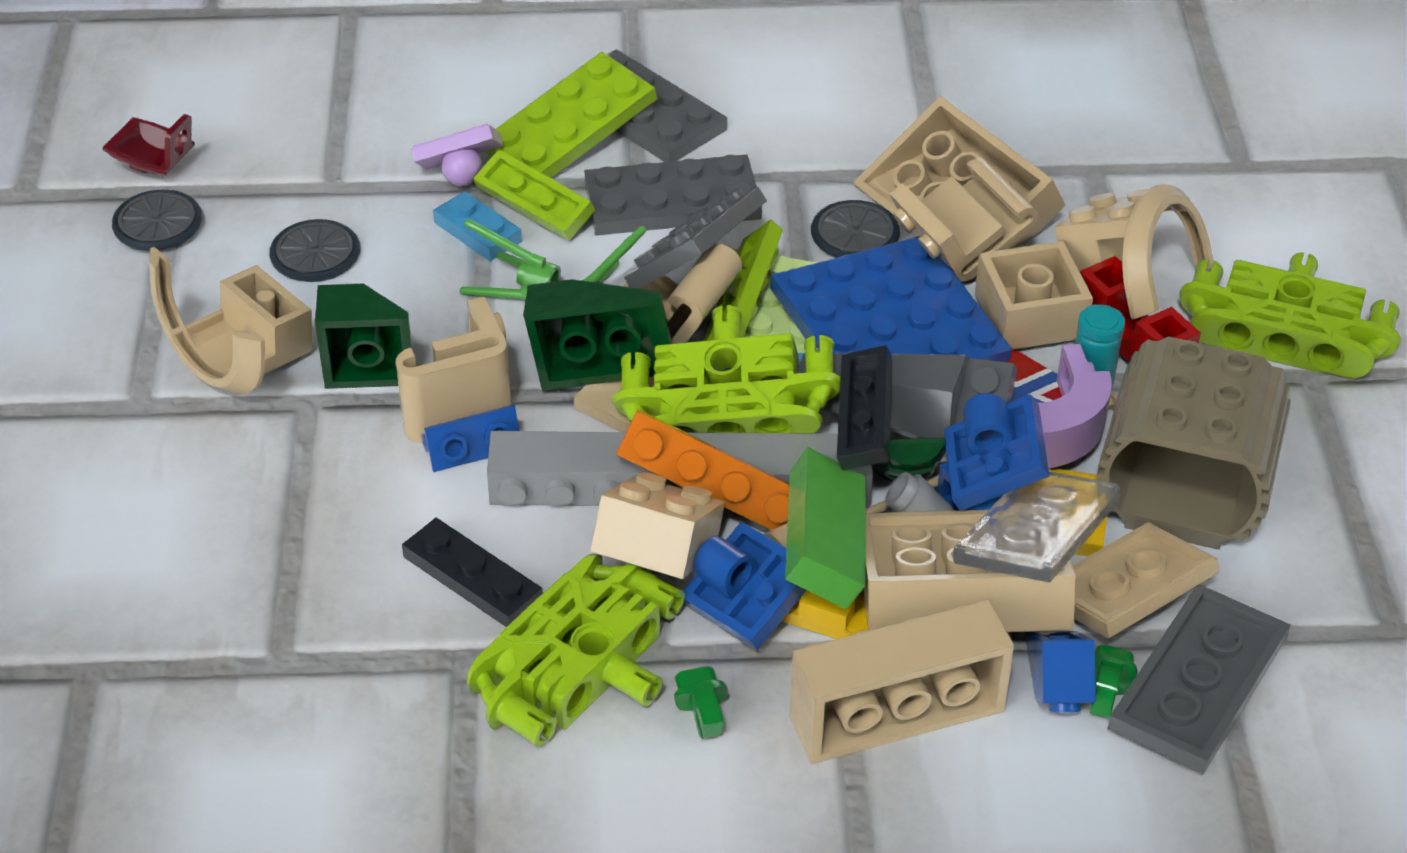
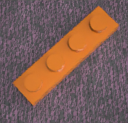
(697, 463)

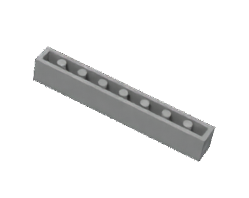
(584, 465)

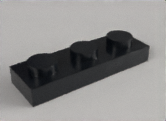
(864, 408)
(471, 571)

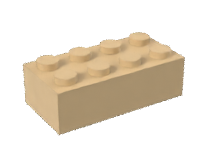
(900, 681)

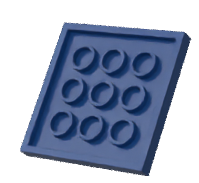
(890, 299)

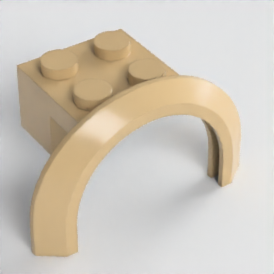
(1127, 230)
(250, 334)

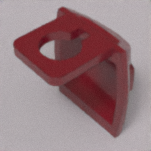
(150, 145)

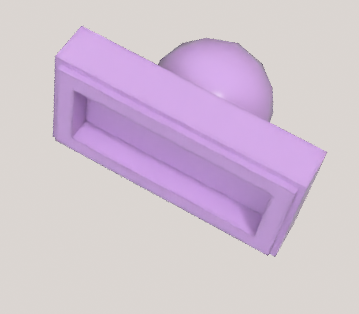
(458, 153)

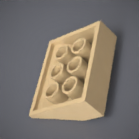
(940, 147)
(915, 575)

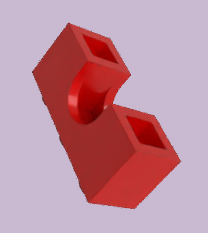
(1107, 288)

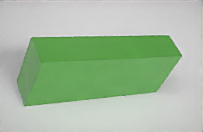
(826, 528)

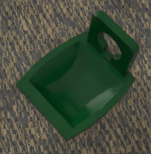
(912, 456)

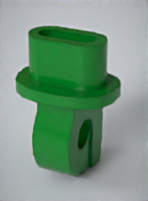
(1113, 676)
(702, 694)

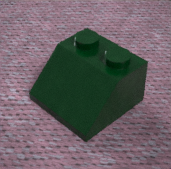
(359, 336)

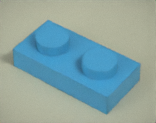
(464, 206)

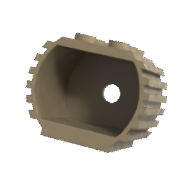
(1196, 440)

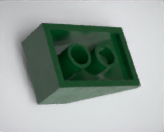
(587, 327)

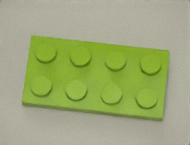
(575, 115)

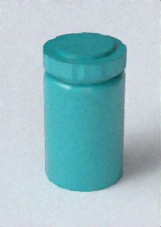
(1100, 336)

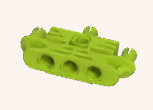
(1290, 317)
(755, 396)
(574, 648)

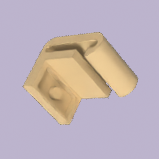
(966, 219)
(698, 292)
(464, 378)

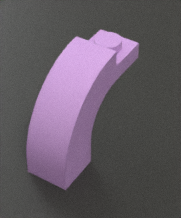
(1078, 418)

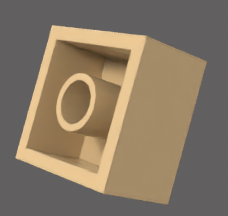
(1032, 293)
(656, 523)

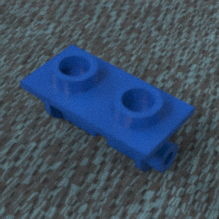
(466, 438)

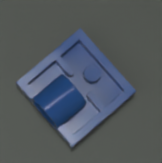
(995, 449)
(742, 584)

